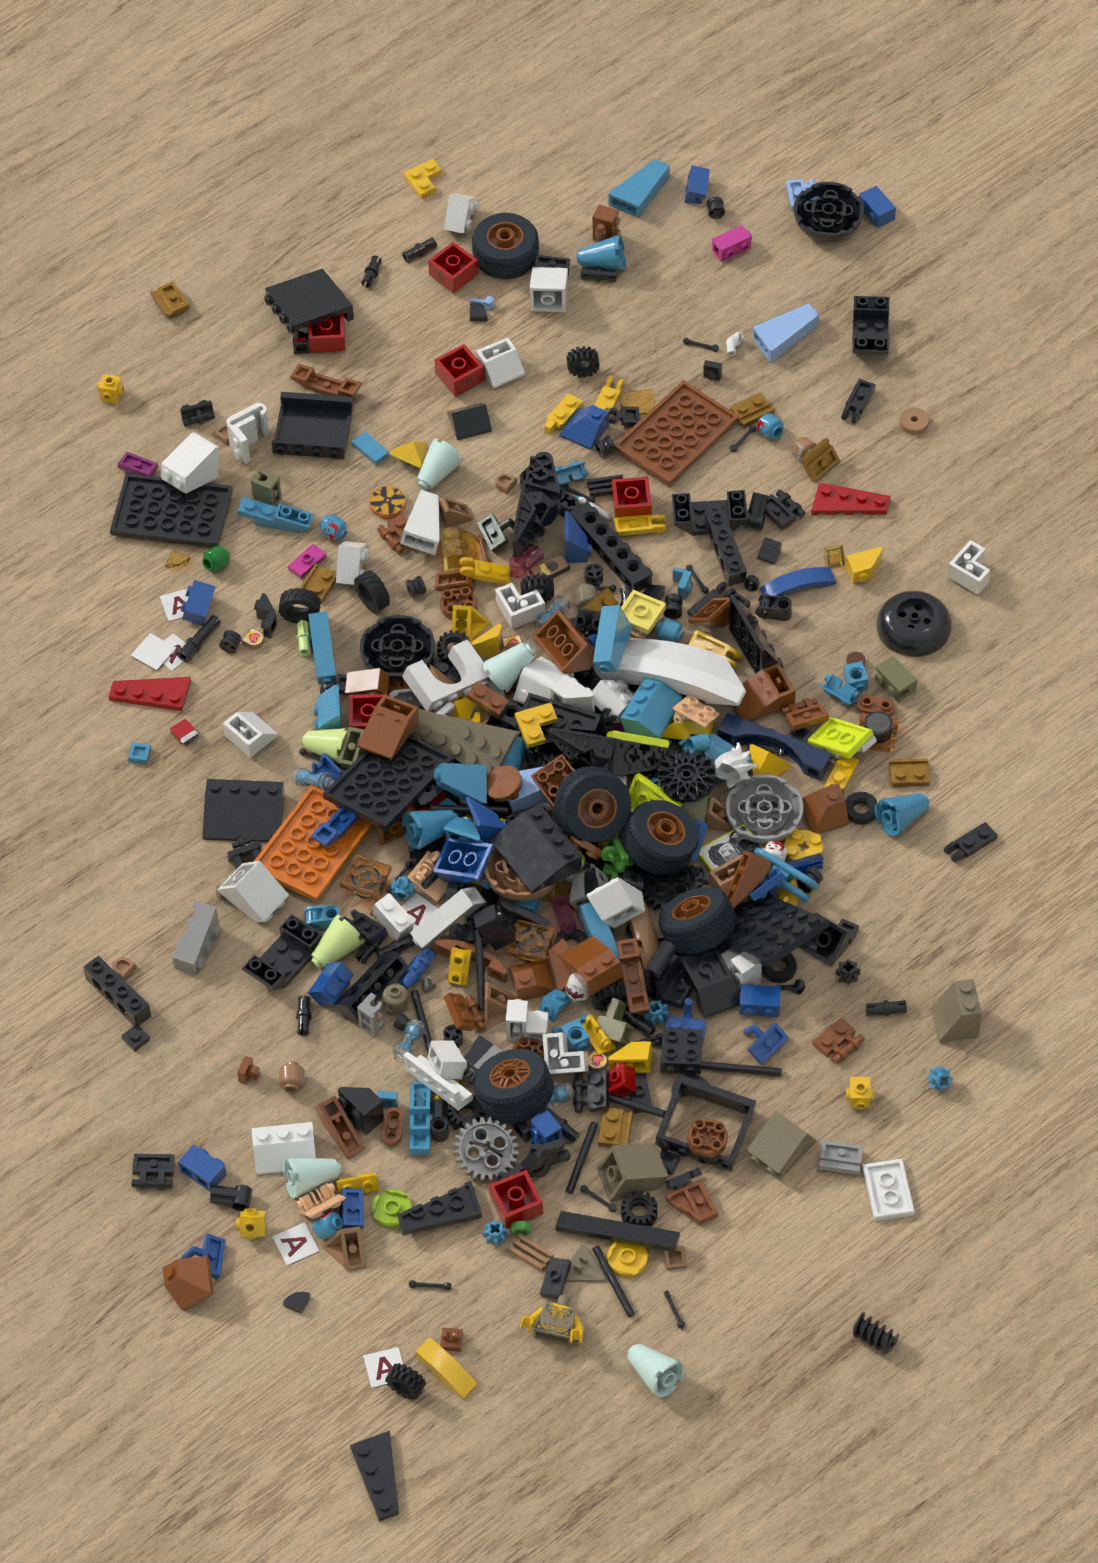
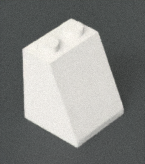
(548, 289)
(191, 464)
(254, 891)

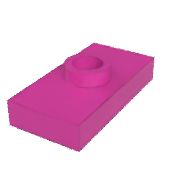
(304, 562)

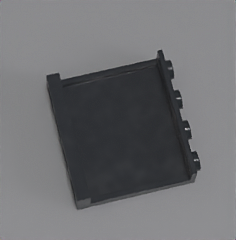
(307, 301)
(313, 425)

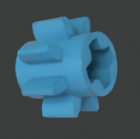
(402, 888)
(657, 1013)
(939, 1078)
(495, 1233)

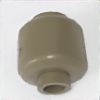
(583, 594)
(395, 998)

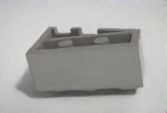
(198, 938)

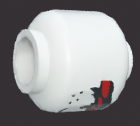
(575, 989)

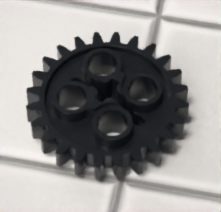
(669, 885)

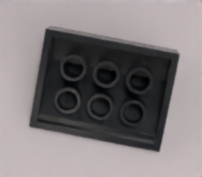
(750, 637)
(242, 809)
(537, 850)

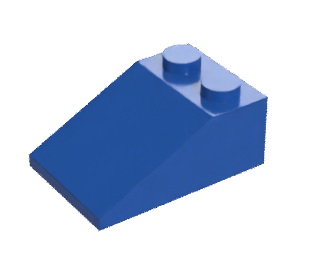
(462, 861)

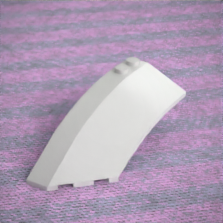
(680, 667)

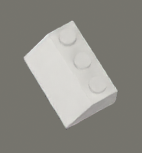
(279, 1143)

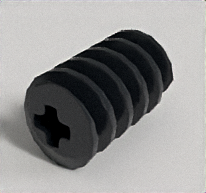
(874, 1335)

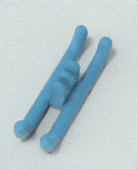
(787, 871)

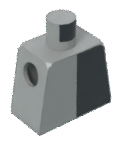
(585, 883)
(476, 1055)

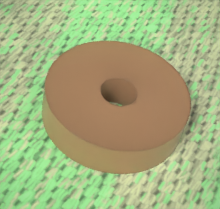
(914, 414)

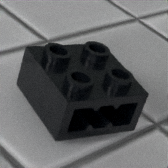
(681, 1051)

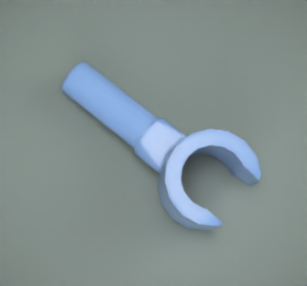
(487, 303)

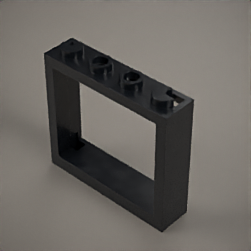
(714, 1095)

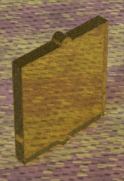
(638, 398)

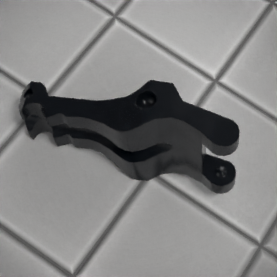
(540, 1159)

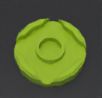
(388, 1205)

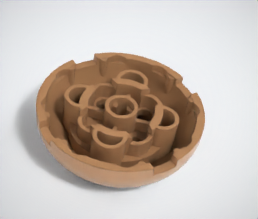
(506, 883)

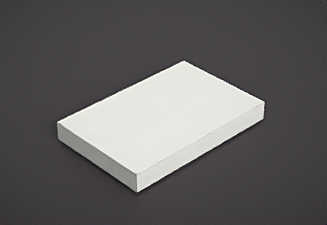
(888, 1190)

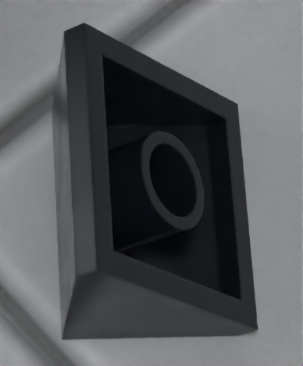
(470, 421)
(828, 944)

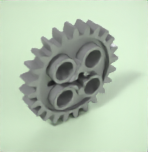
(492, 1133)

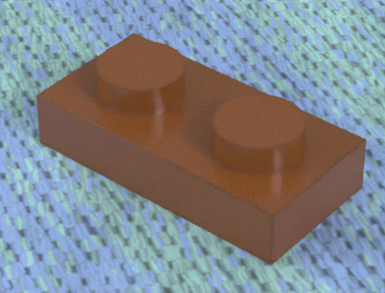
(487, 699)

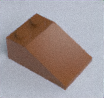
(593, 964)

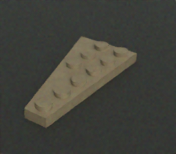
(466, 739)

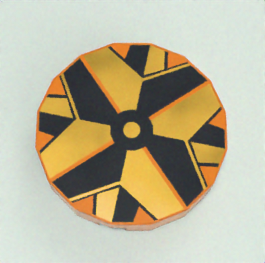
(387, 502)

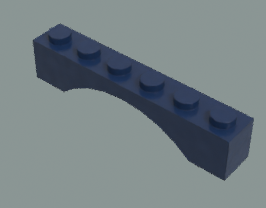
(810, 759)

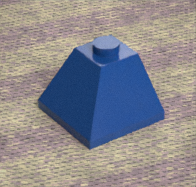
(586, 426)
(575, 541)
(485, 819)

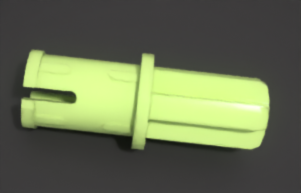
(303, 638)

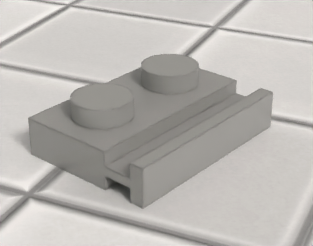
(840, 1157)

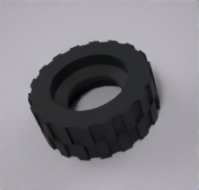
(372, 591)
(301, 597)

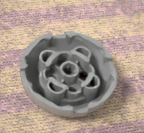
(764, 791)

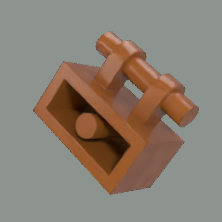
(605, 223)

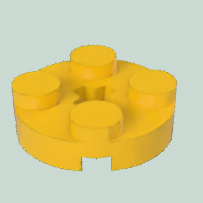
(806, 838)

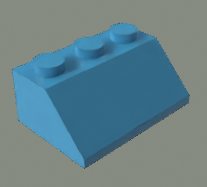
(650, 709)

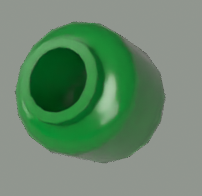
(216, 559)

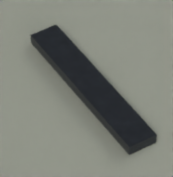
(617, 1231)

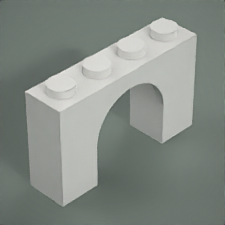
(434, 693)

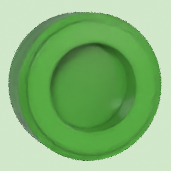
(521, 1227)

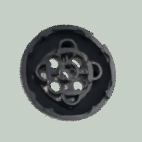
(828, 224)
(904, 628)
(396, 632)

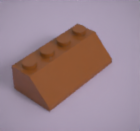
(565, 644)

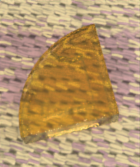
(176, 559)

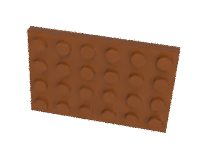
(676, 433)

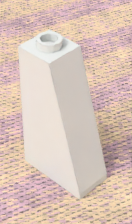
(423, 524)
(450, 913)

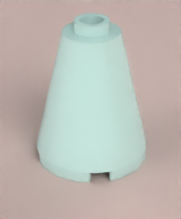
(438, 463)
(508, 665)
(309, 1173)
(656, 1369)

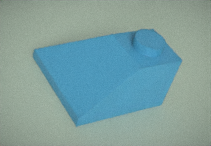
(463, 829)

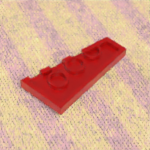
(839, 499)
(158, 692)

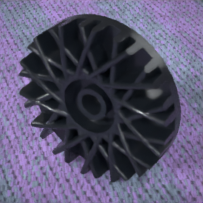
(686, 776)

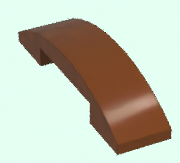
(323, 384)
(495, 967)
(633, 976)

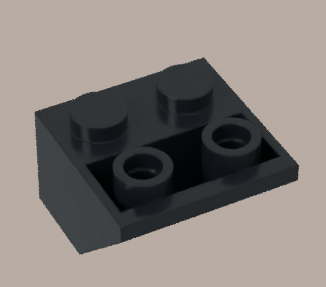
(361, 1107)

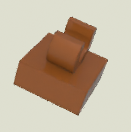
(247, 1070)
(451, 1339)

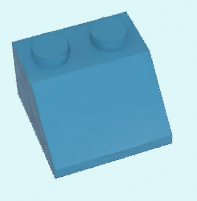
(328, 710)

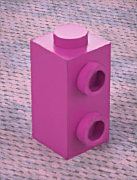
(731, 243)

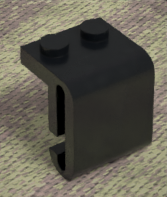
(665, 979)

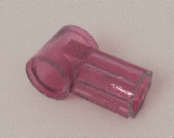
(519, 565)
(563, 914)

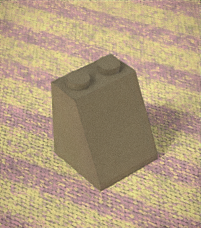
(958, 1012)
(780, 1144)
(631, 1169)

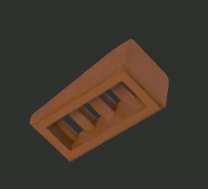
(454, 576)

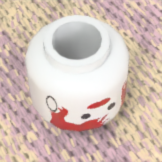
(777, 849)

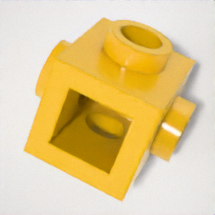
(110, 388)
(860, 1092)
(251, 1223)

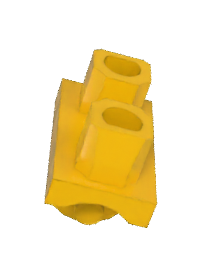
(459, 966)

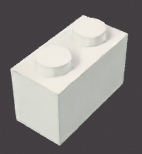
(393, 917)
(447, 1059)

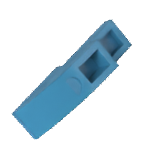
(274, 517)

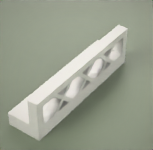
(446, 1088)

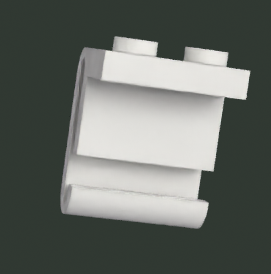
(243, 430)
(538, 679)

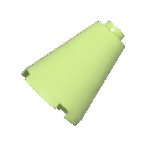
(325, 741)
(336, 943)

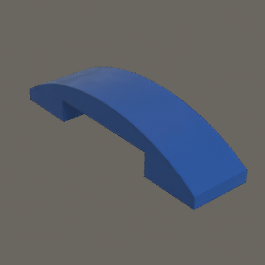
(799, 580)
(334, 828)

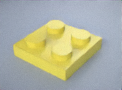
(642, 611)

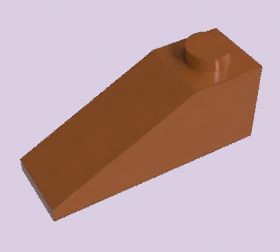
(748, 876)
(339, 1126)

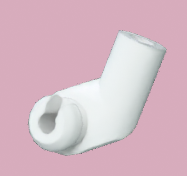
(732, 342)

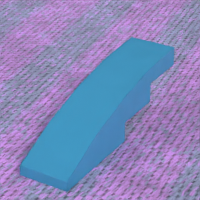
(419, 1119)

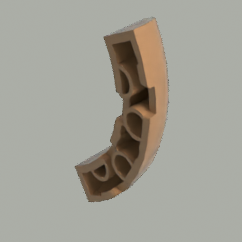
(645, 934)

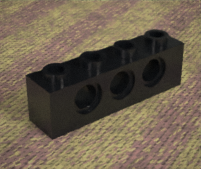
(725, 547)
(508, 721)
(374, 980)
(117, 991)

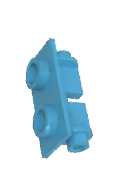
(575, 470)
(833, 688)

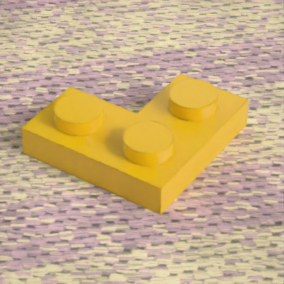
(420, 177)
(532, 720)

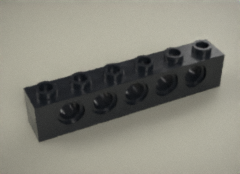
(612, 549)

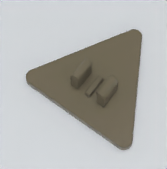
(584, 1267)

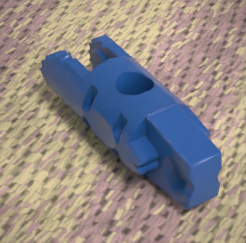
(417, 968)

